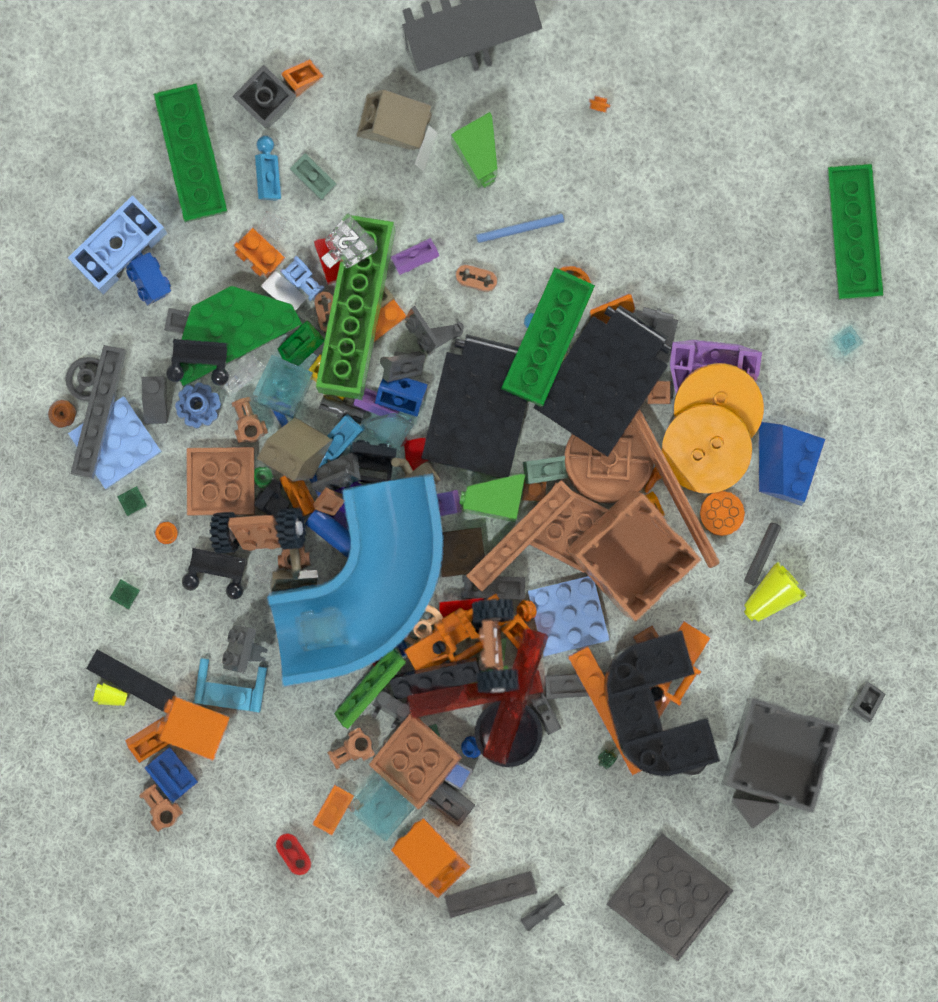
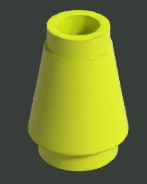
(109, 695)

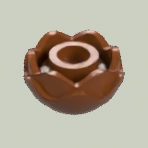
(67, 418)

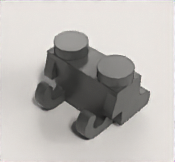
(391, 706)

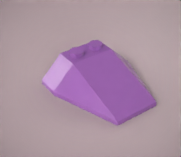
(693, 354)

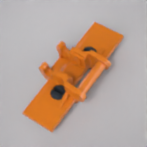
(447, 633)
(695, 644)

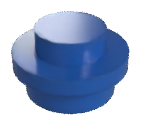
(469, 747)

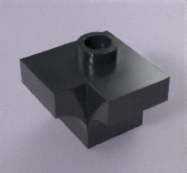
(270, 499)

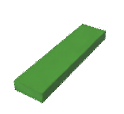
(369, 688)

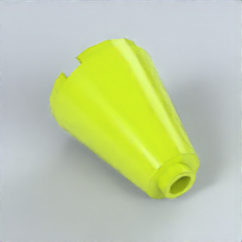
(773, 594)

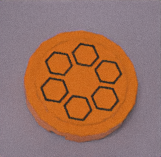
(722, 513)

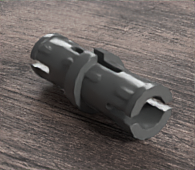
(341, 409)
(542, 912)

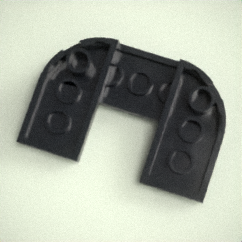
(636, 715)

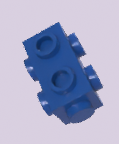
(146, 275)

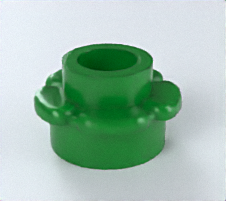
(267, 472)

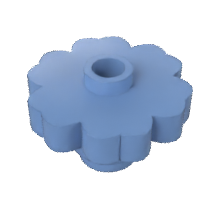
(189, 397)

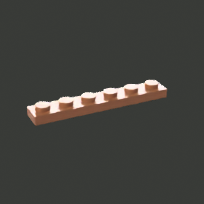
(521, 536)

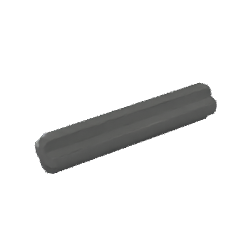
(762, 553)

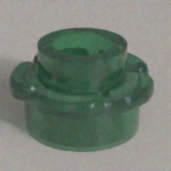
(607, 758)

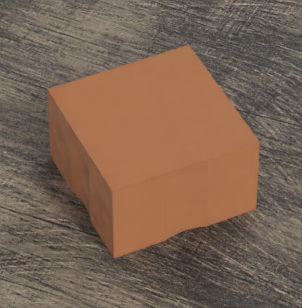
(633, 554)

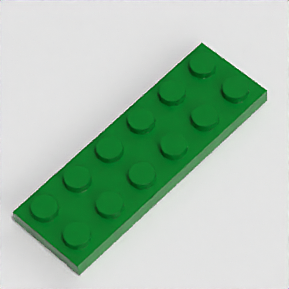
(190, 153)
(855, 231)
(548, 337)

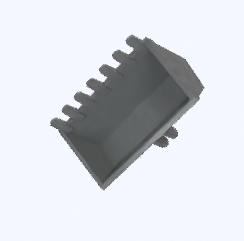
(465, 30)

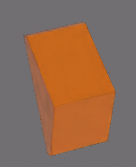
(301, 77)
(514, 630)

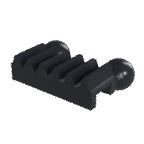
(198, 353)
(218, 565)

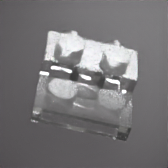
(247, 369)

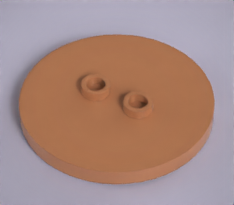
(610, 477)

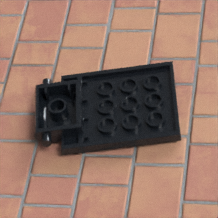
(606, 378)
(473, 418)

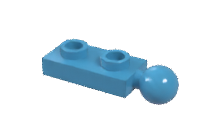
(267, 170)
(343, 435)

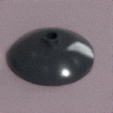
(526, 740)

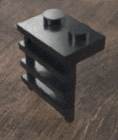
(373, 458)

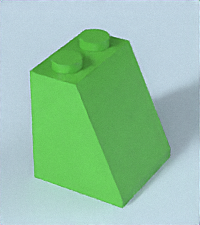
(477, 150)
(494, 498)

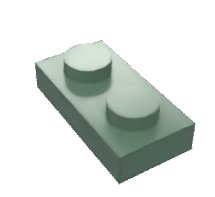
(313, 176)
(545, 470)

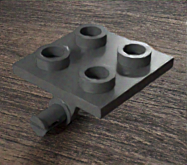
(661, 321)
(427, 337)

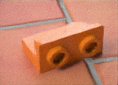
(258, 253)

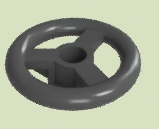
(77, 393)

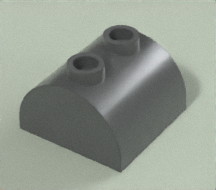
(265, 97)

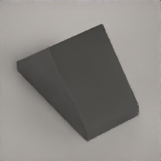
(867, 702)
(754, 811)

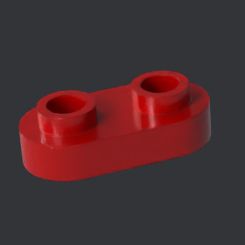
(291, 855)

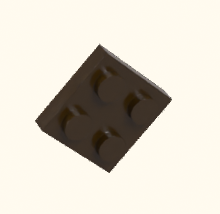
(461, 551)

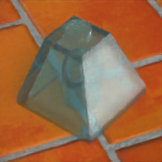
(389, 429)

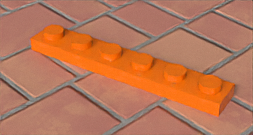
(593, 681)

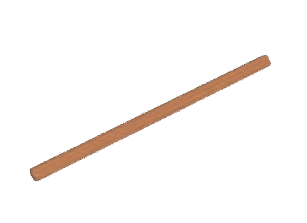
(675, 490)

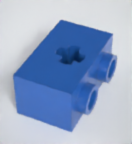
(402, 395)

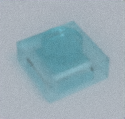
(847, 340)

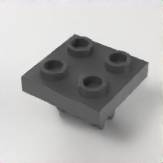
(241, 649)

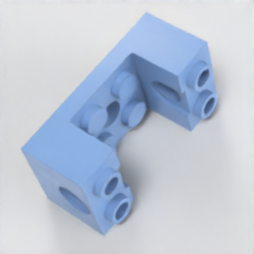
(100, 261)

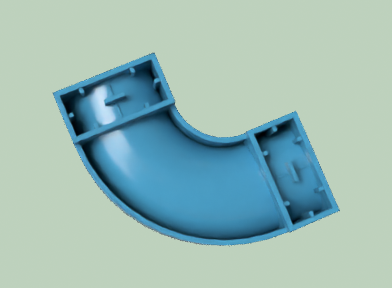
(381, 586)

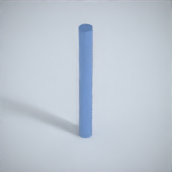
(519, 228)

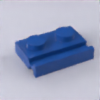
(171, 774)

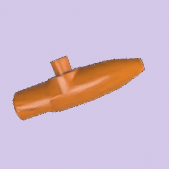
(655, 476)

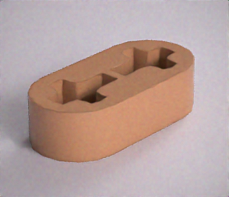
(478, 273)
(320, 309)

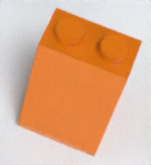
(192, 727)
(430, 858)

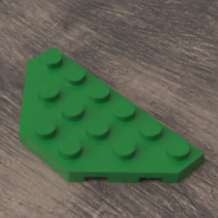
(240, 320)

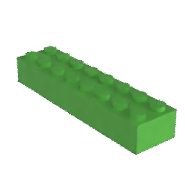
(355, 316)

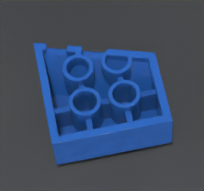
(787, 461)

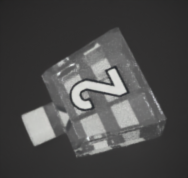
(348, 243)

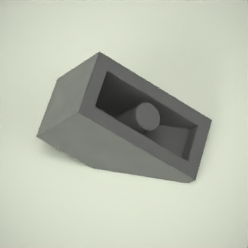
(154, 399)

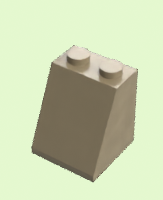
(394, 120)
(295, 450)

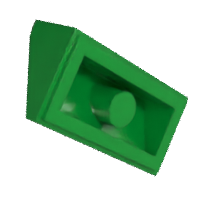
(301, 344)

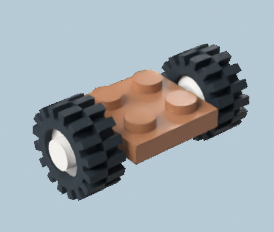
(258, 531)
(490, 613)

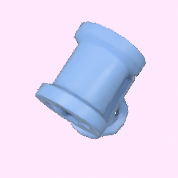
(299, 275)

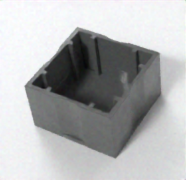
(780, 755)

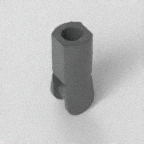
(548, 717)

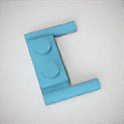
(228, 695)

